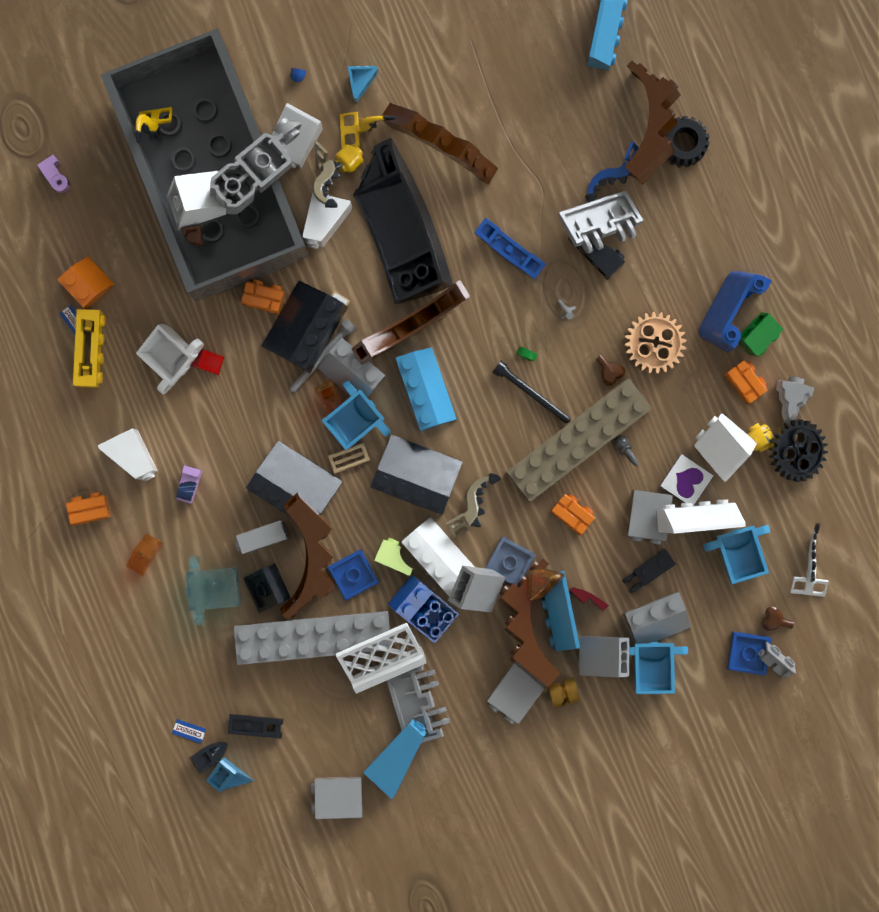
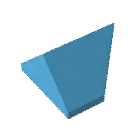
(360, 79)
(227, 776)

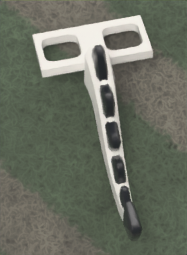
(811, 572)

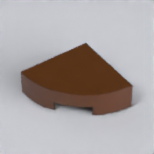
(193, 235)

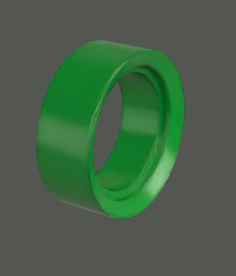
(526, 354)

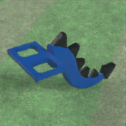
(611, 175)

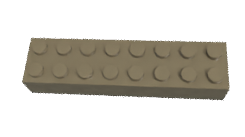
(578, 440)

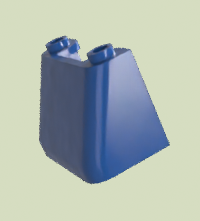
(717, 325)

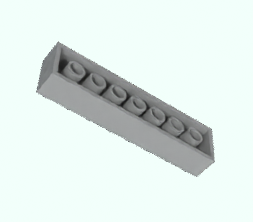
(307, 637)

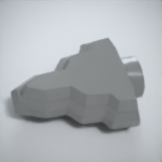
(792, 396)

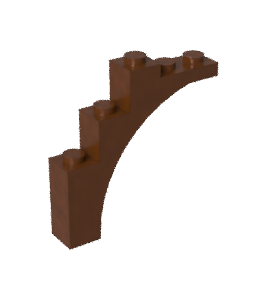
(442, 140)
(655, 146)
(411, 324)
(314, 579)
(528, 655)

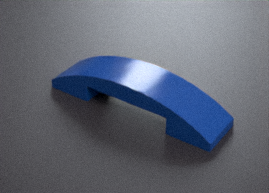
(509, 249)

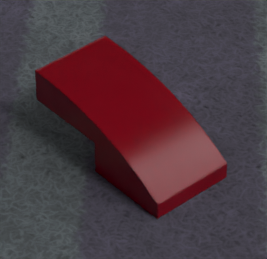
(583, 596)

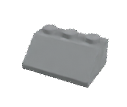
(343, 365)
(658, 619)

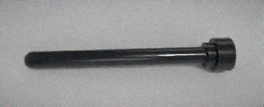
(502, 370)

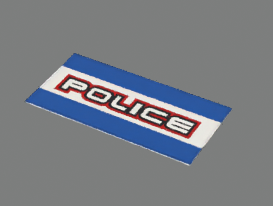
(69, 317)
(189, 731)

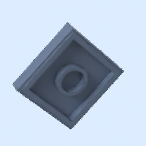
(510, 560)

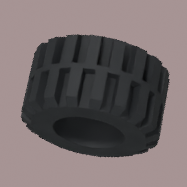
(700, 137)

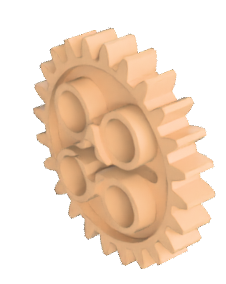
(658, 325)

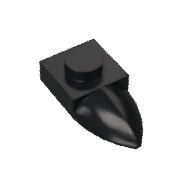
(208, 756)

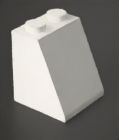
(304, 142)
(191, 200)
(323, 221)
(724, 446)
(131, 454)

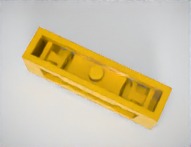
(96, 357)

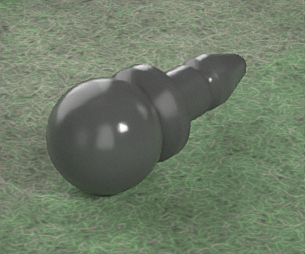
(622, 444)

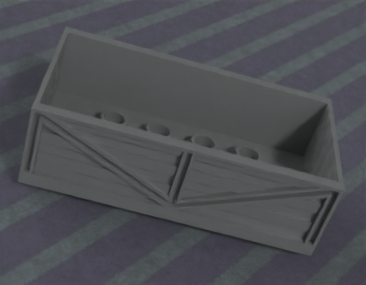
(205, 133)

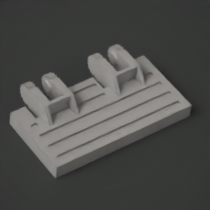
(602, 215)
(413, 704)

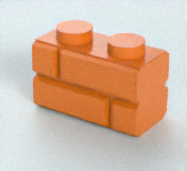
(263, 297)
(746, 382)
(88, 509)
(572, 514)

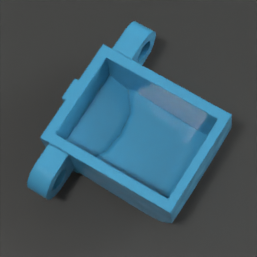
(354, 418)
(741, 553)
(655, 667)

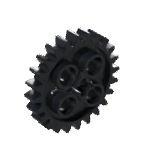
(798, 450)

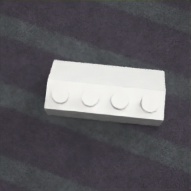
(699, 517)
(436, 554)

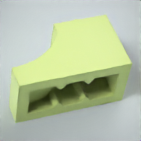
(390, 556)

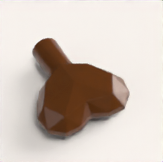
(610, 371)
(775, 619)

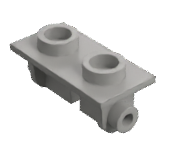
(783, 665)

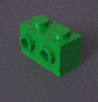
(760, 334)

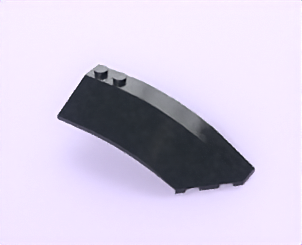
(401, 226)

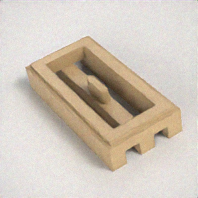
(333, 464)

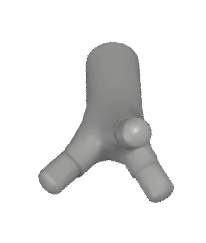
(567, 312)

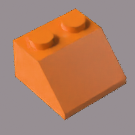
(85, 282)

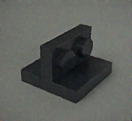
(267, 588)

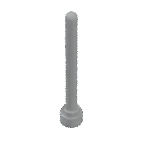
(346, 328)

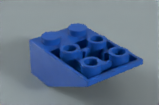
(423, 609)

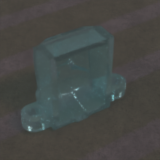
(211, 589)

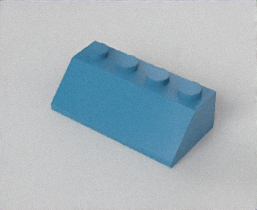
(605, 34)
(425, 389)
(560, 617)

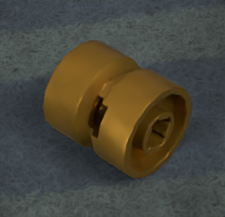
(563, 693)

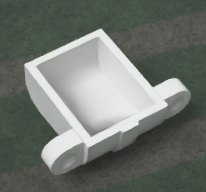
(168, 355)

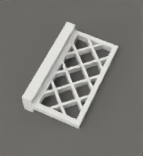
(387, 668)

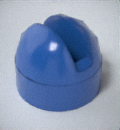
(297, 74)

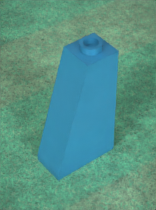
(394, 761)

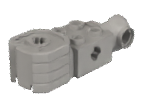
(254, 168)

